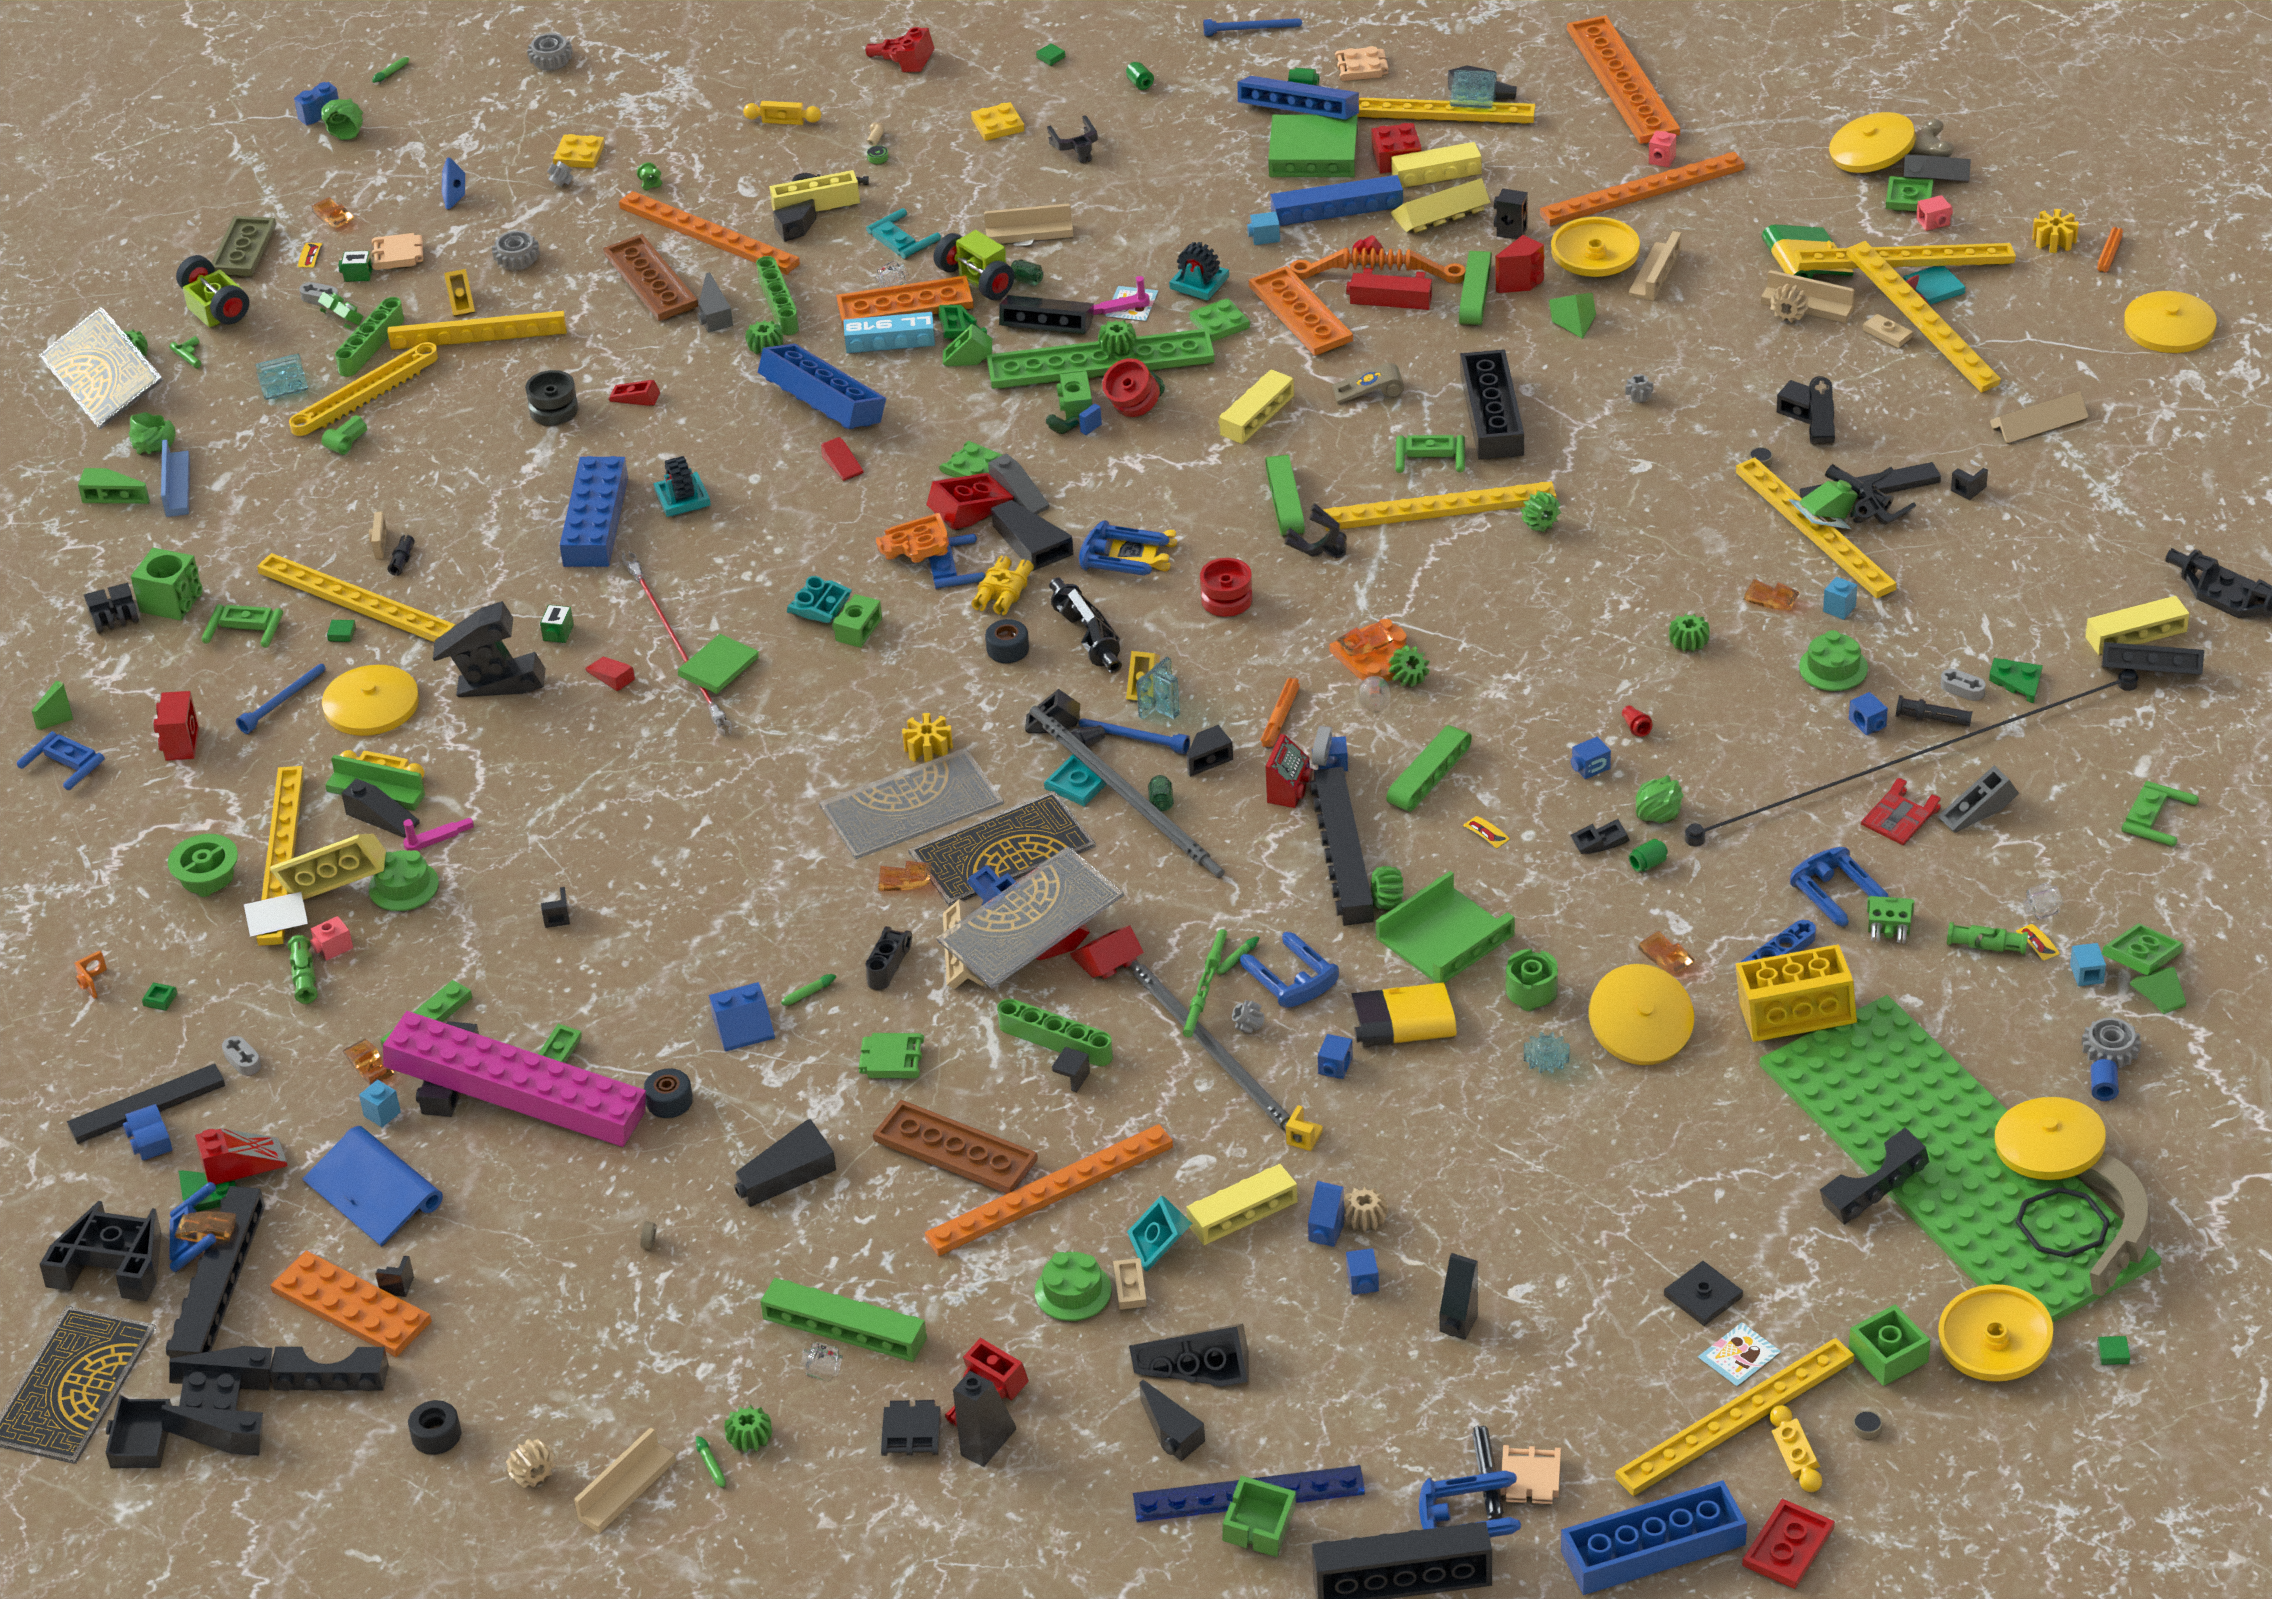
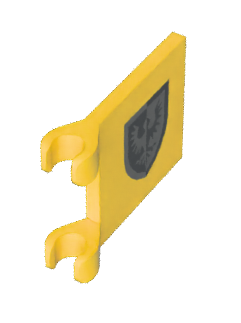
(1143, 552)

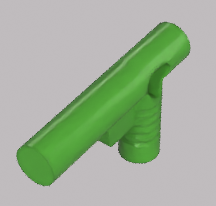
(186, 350)

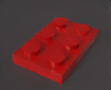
(1788, 1543)

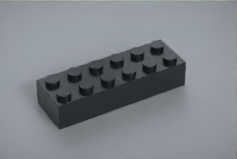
(1492, 404)
(1404, 1563)

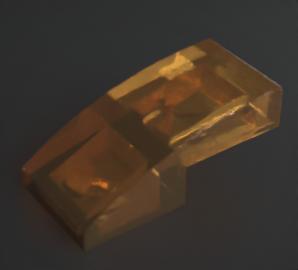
(331, 213)
(1778, 598)
(1363, 642)
(911, 877)
(1664, 954)
(367, 1062)
(199, 1224)

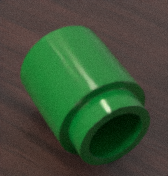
(1139, 75)
(1304, 76)
(1648, 855)

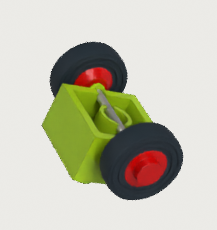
(979, 260)
(211, 293)

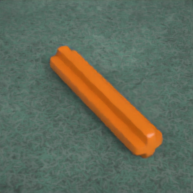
(2110, 249)

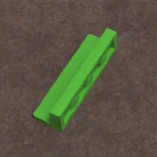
(399, 784)

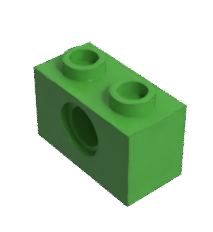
(1074, 393)
(857, 620)

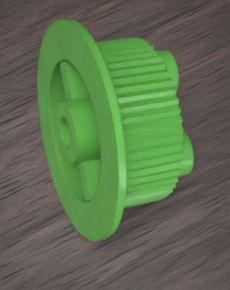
(1833, 662)
(204, 863)
(404, 882)
(1072, 1287)

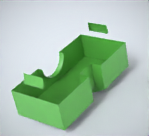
(345, 310)

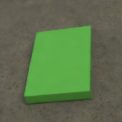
(718, 663)
(2142, 949)

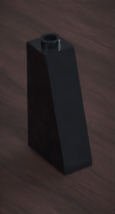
(1031, 535)
(786, 1165)
(980, 1419)

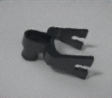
(1080, 144)
(1872, 507)
(1332, 543)

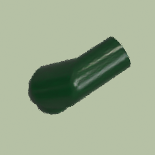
(1059, 425)

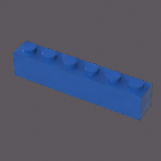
(1298, 97)
(1337, 200)

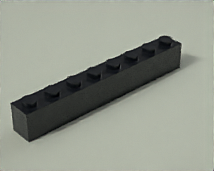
(1342, 845)
(217, 1276)

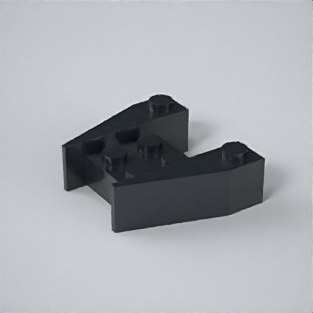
(483, 657)
(107, 1242)
(212, 1395)

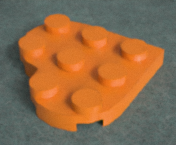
(915, 539)
(1374, 662)

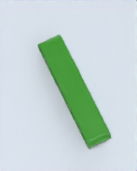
(1475, 287)
(777, 295)
(368, 336)
(1284, 494)
(1429, 768)
(1054, 1031)

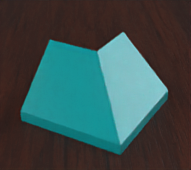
(1157, 1231)

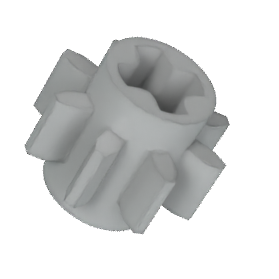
(560, 173)
(1639, 388)
(1248, 1016)

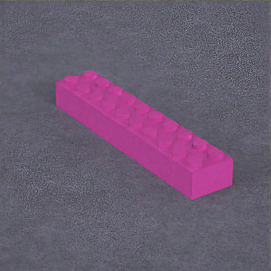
(514, 1078)

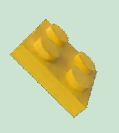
(997, 121)
(579, 151)

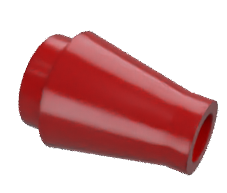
(1637, 721)

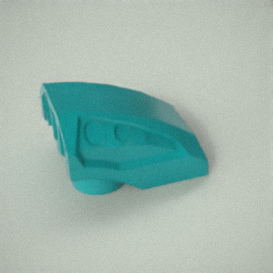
(819, 599)

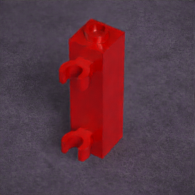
(1390, 290)

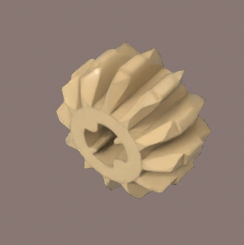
(1789, 302)
(1365, 1209)
(530, 1463)

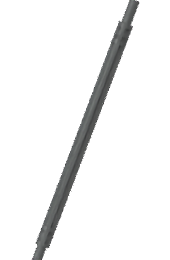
(1127, 792)
(1213, 1047)

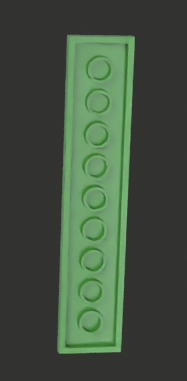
(1047, 363)

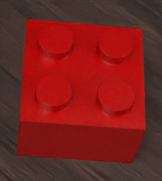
(1393, 141)
(176, 725)

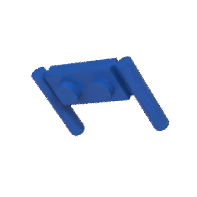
(944, 569)
(66, 752)
(182, 1250)

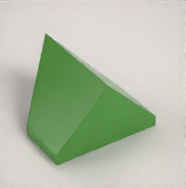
(1573, 312)
(52, 708)
(2161, 988)

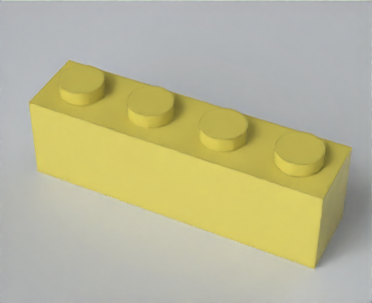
(1437, 164)
(826, 191)
(1256, 406)
(2138, 623)
(1242, 1204)

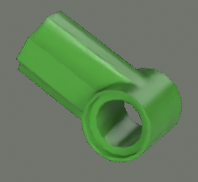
(342, 438)

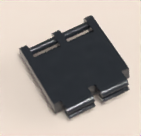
(911, 1428)

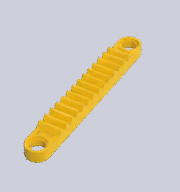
(363, 389)

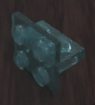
(1473, 89)
(281, 376)
(1158, 691)

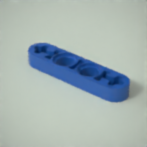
(1789, 935)

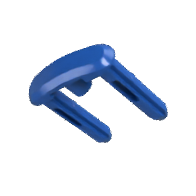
(1097, 543)
(1823, 865)
(1304, 987)
(1431, 1490)

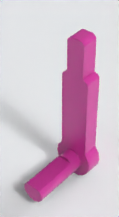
(1140, 300)
(417, 842)

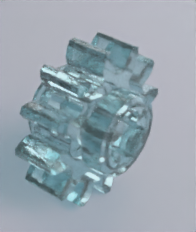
(1546, 1052)

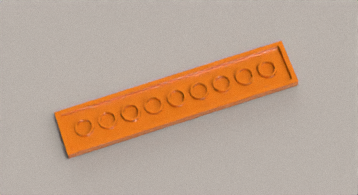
(1622, 78)

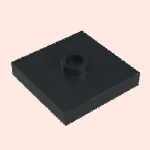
(1703, 1293)

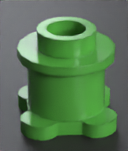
(649, 175)

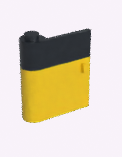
(1403, 1015)

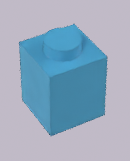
(1264, 228)
(1840, 598)
(2087, 964)
(379, 1103)

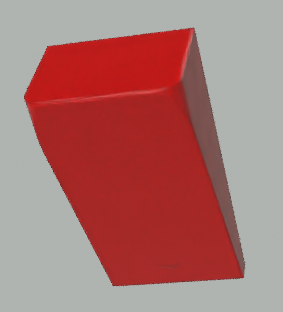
(636, 393)
(840, 458)
(612, 672)

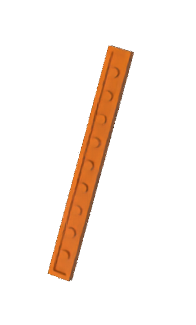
(1642, 188)
(706, 231)
(1048, 1190)

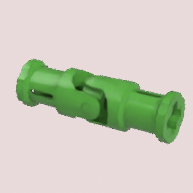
(1993, 939)
(302, 969)

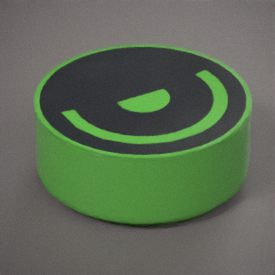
(877, 154)

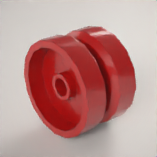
(1131, 387)
(1226, 587)

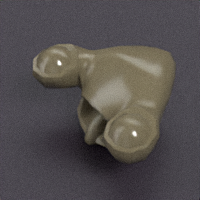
(1927, 142)

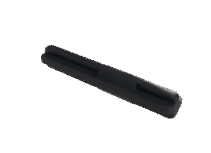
(1486, 1465)

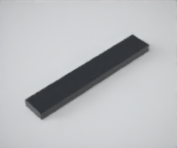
(1898, 480)
(163, 1095)

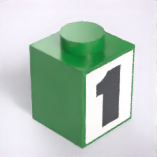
(356, 266)
(556, 623)

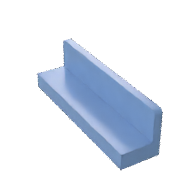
(175, 481)

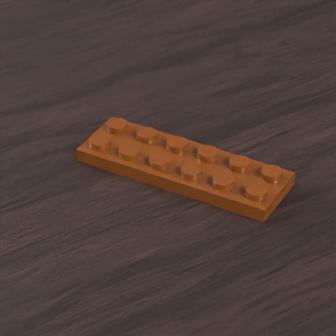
(650, 277)
(955, 1147)

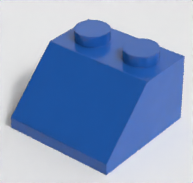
(741, 1016)

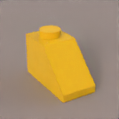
(459, 292)
(1139, 665)

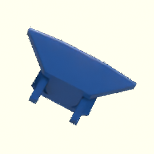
(452, 183)

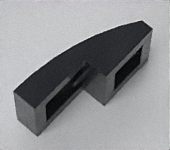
(1596, 840)

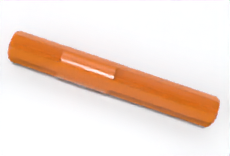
(1280, 712)

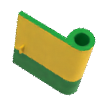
(1785, 239)

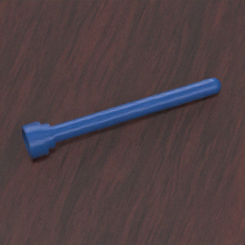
(1211, 27)
(248, 721)
(1179, 743)

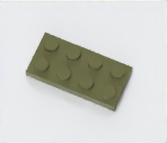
(243, 245)

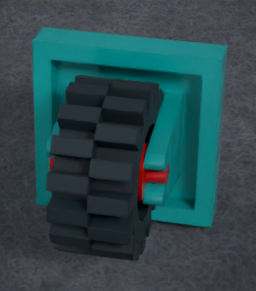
(1198, 272)
(680, 489)

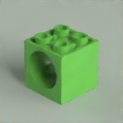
(166, 583)

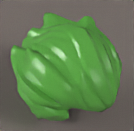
(342, 118)
(149, 431)
(1659, 800)

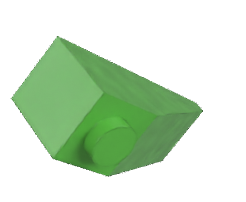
(108, 486)

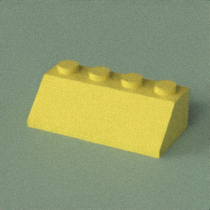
(1442, 205)
(331, 866)

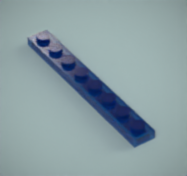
(1218, 1496)

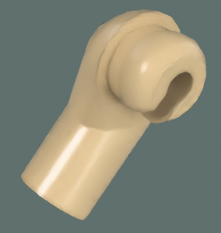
(877, 131)

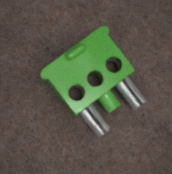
(1889, 917)

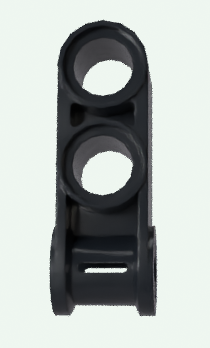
(1821, 412)
(887, 957)

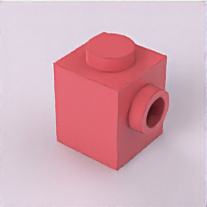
(1662, 148)
(1934, 212)
(331, 938)

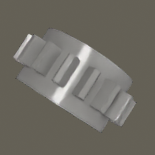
(549, 51)
(515, 250)
(2111, 1040)

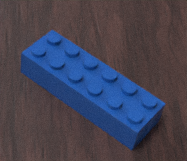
(821, 385)
(594, 512)
(1653, 1537)

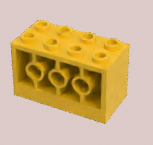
(1796, 993)

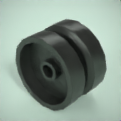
(551, 397)

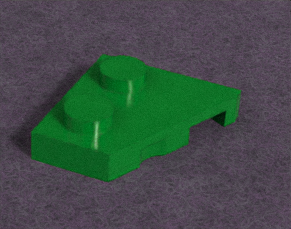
(955, 320)
(2016, 676)
(193, 1181)

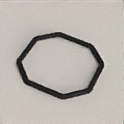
(2057, 1252)

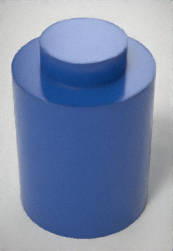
(2104, 1080)

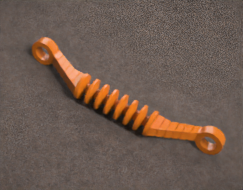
(1411, 259)

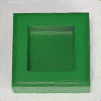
(1050, 54)
(341, 630)
(159, 996)
(2113, 1350)

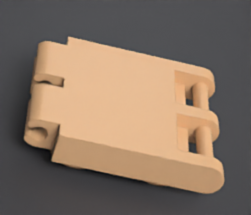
(1361, 63)
(397, 251)
(1535, 1475)

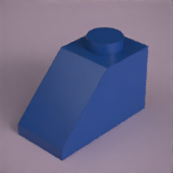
(1326, 1214)

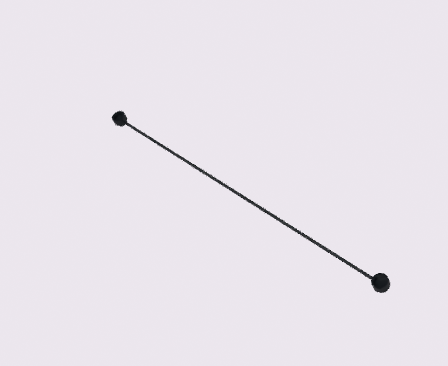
(1695, 832)

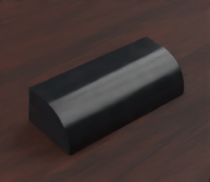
(1046, 314)

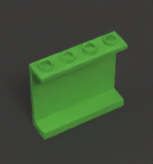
(1312, 146)
(1442, 930)

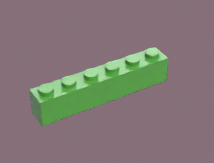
(843, 1319)

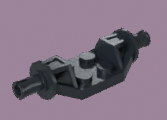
(2221, 586)
(1100, 637)

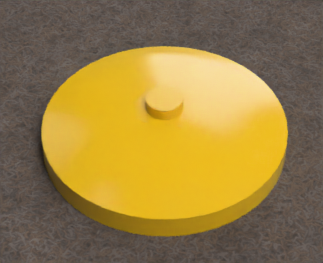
(1872, 142)
(1595, 246)
(2170, 322)
(370, 700)
(1641, 1014)
(2050, 1138)
(1995, 1332)

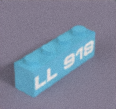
(889, 332)

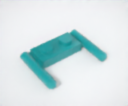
(897, 239)

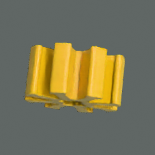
(2055, 230)
(927, 738)

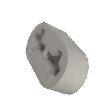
(311, 292)
(1962, 684)
(1322, 745)
(246, 1053)

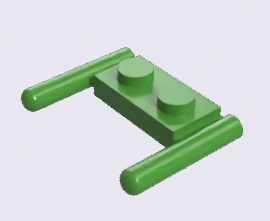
(1430, 446)
(244, 618)
(2147, 809)

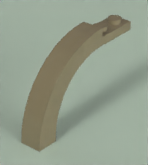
(2132, 1241)

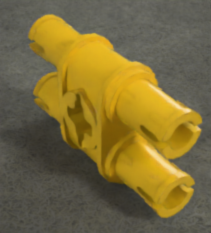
(1002, 585)

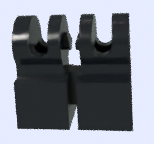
(120, 603)

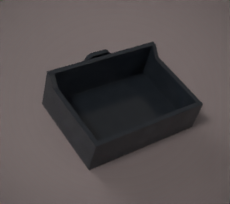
(136, 1434)

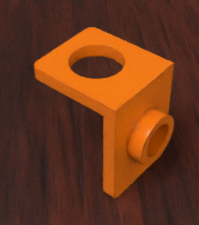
(84, 976)

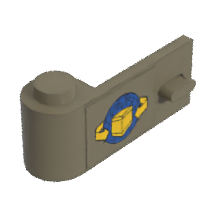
(1384, 377)

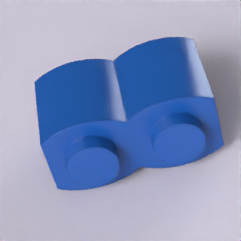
(310, 103)
(148, 1132)

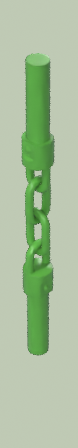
(1211, 964)

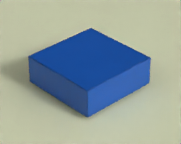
(1090, 419)

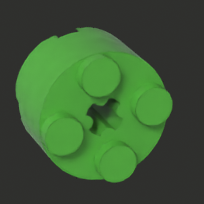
(1531, 979)

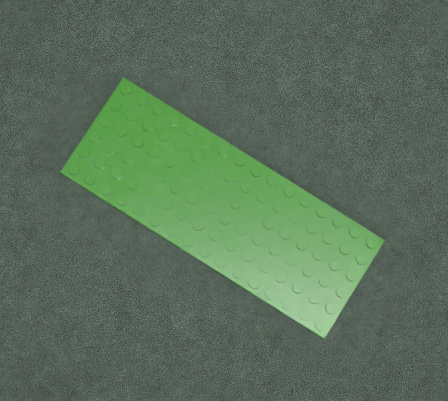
(1890, 1075)

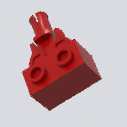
(908, 50)
(996, 1366)

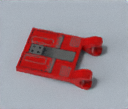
(1899, 817)

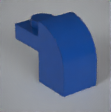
(988, 884)

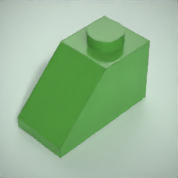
(968, 348)
(1830, 500)

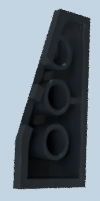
(1205, 1356)

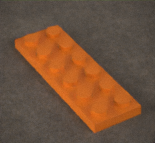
(905, 299)
(1300, 310)
(351, 1303)

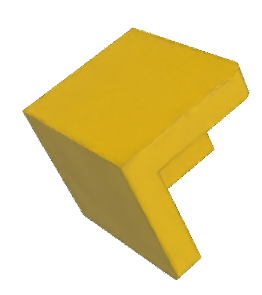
(1309, 1131)

